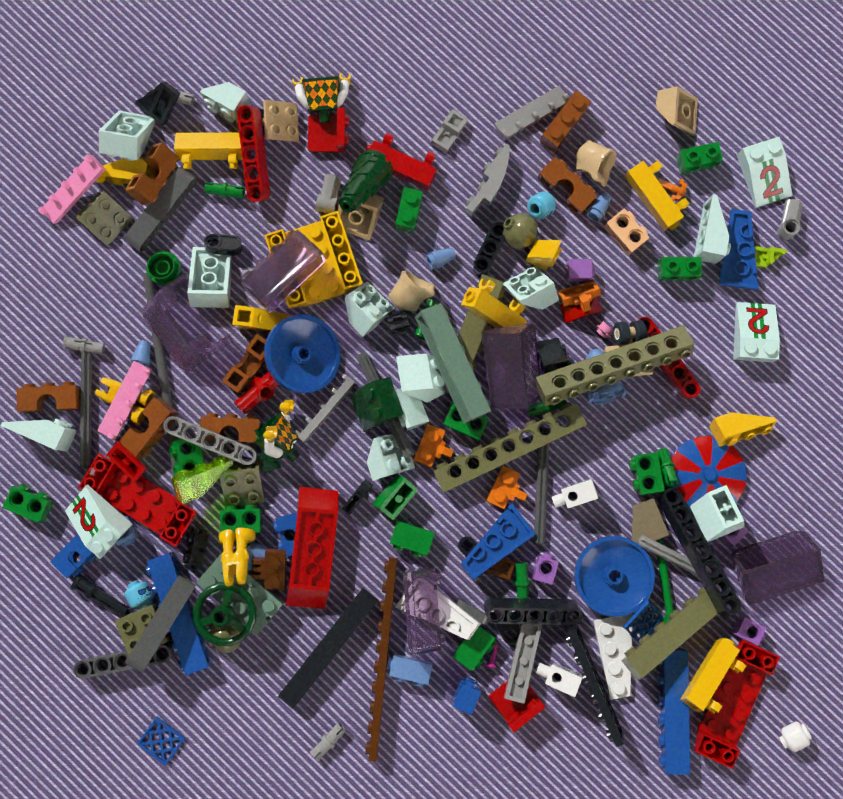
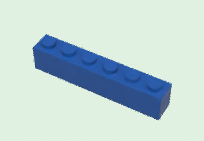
(186, 638)
(674, 714)

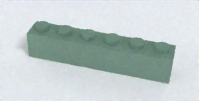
(452, 363)

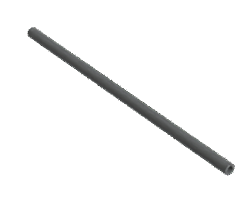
(161, 363)

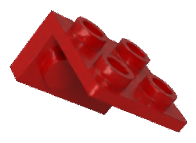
(515, 712)

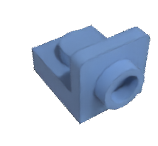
(129, 536)

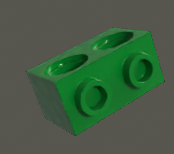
(699, 158)
(679, 268)
(465, 428)
(193, 457)
(652, 472)
(27, 507)
(241, 518)

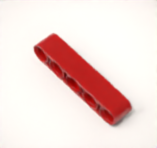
(247, 146)
(686, 379)

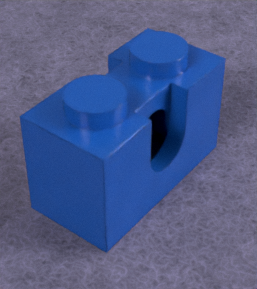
(281, 526)
(65, 561)
(466, 695)

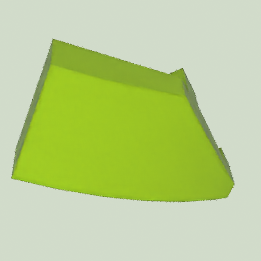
(767, 256)

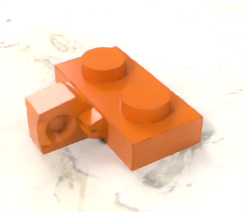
(580, 294)
(432, 446)
(505, 488)

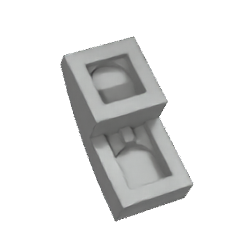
(449, 131)

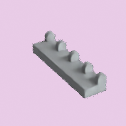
(531, 113)
(326, 409)
(522, 662)

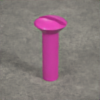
(490, 664)

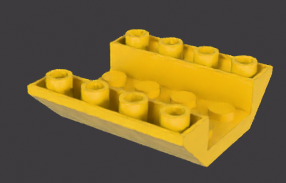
(336, 275)

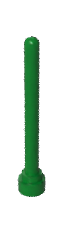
(665, 585)

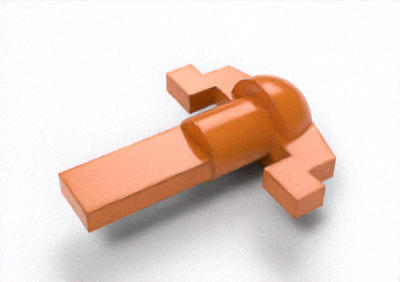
(680, 191)

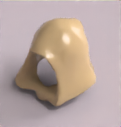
(595, 161)
(410, 292)

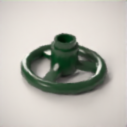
(220, 621)

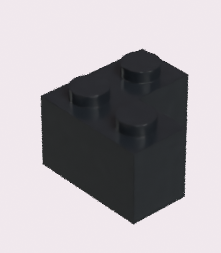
(552, 355)

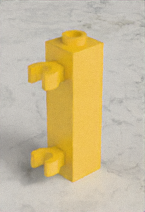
(208, 147)
(654, 195)
(490, 309)
(710, 674)

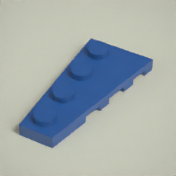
(739, 265)
(501, 539)

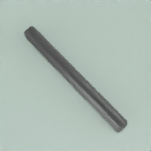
(86, 409)
(395, 425)
(541, 490)

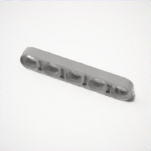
(200, 440)

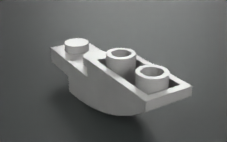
(494, 177)

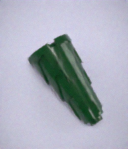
(367, 177)

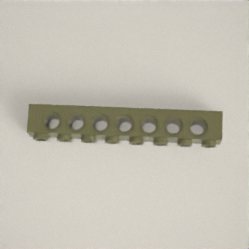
(620, 357)
(575, 422)

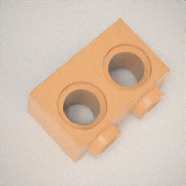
(622, 235)

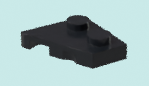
(159, 102)

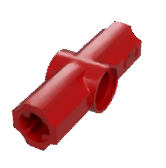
(259, 390)

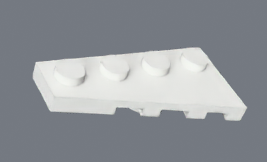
(451, 617)
(612, 644)

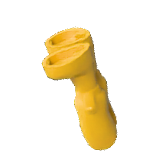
(136, 413)
(235, 562)

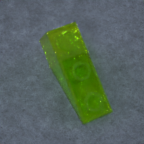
(196, 482)

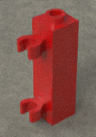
(406, 167)

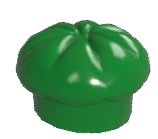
(163, 268)

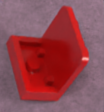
(329, 136)

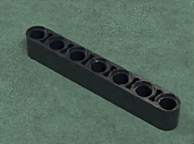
(699, 562)
(328, 648)

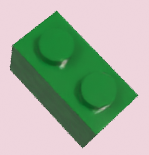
(409, 210)
(395, 496)
(412, 538)
(471, 651)

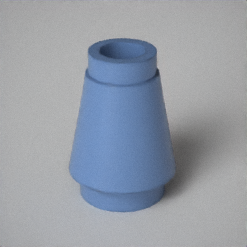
(599, 207)
(439, 258)
(142, 353)

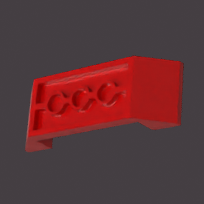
(140, 500)
(313, 548)
(737, 694)

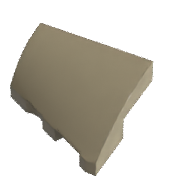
(647, 521)

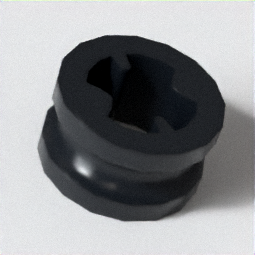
(462, 549)

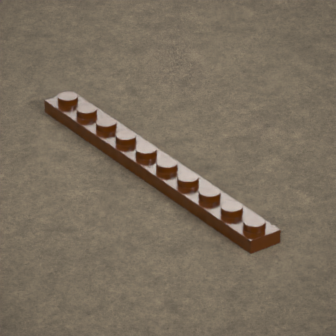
(381, 665)

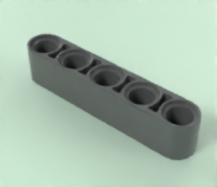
(161, 210)
(160, 624)
(115, 664)

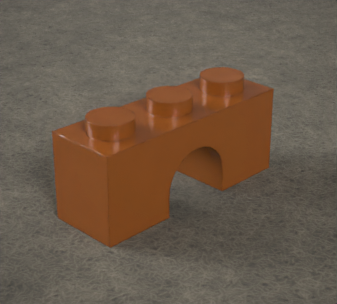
(564, 121)
(162, 163)
(557, 173)
(243, 373)
(31, 398)
(219, 424)
(141, 443)

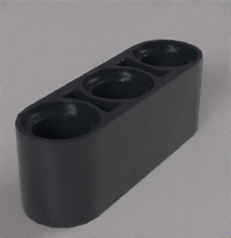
(483, 255)

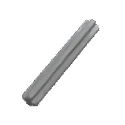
(666, 553)

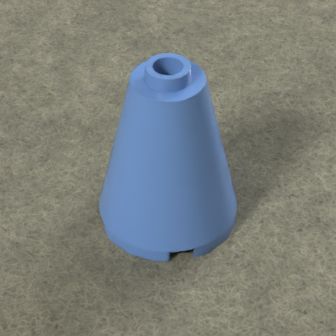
(606, 393)

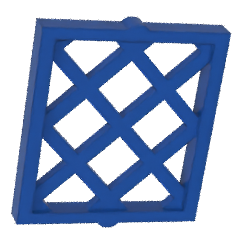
(644, 607)
(168, 728)

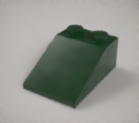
(376, 403)

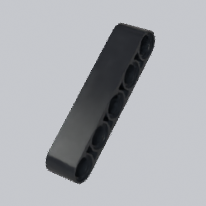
(540, 616)

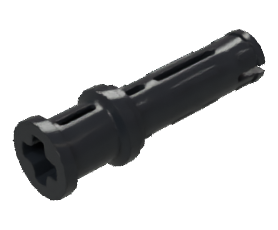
(92, 591)

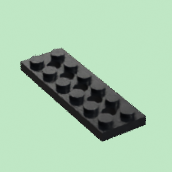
(598, 691)

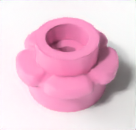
(604, 330)

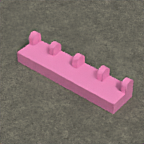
(72, 189)
(124, 400)

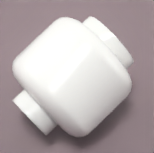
(795, 736)

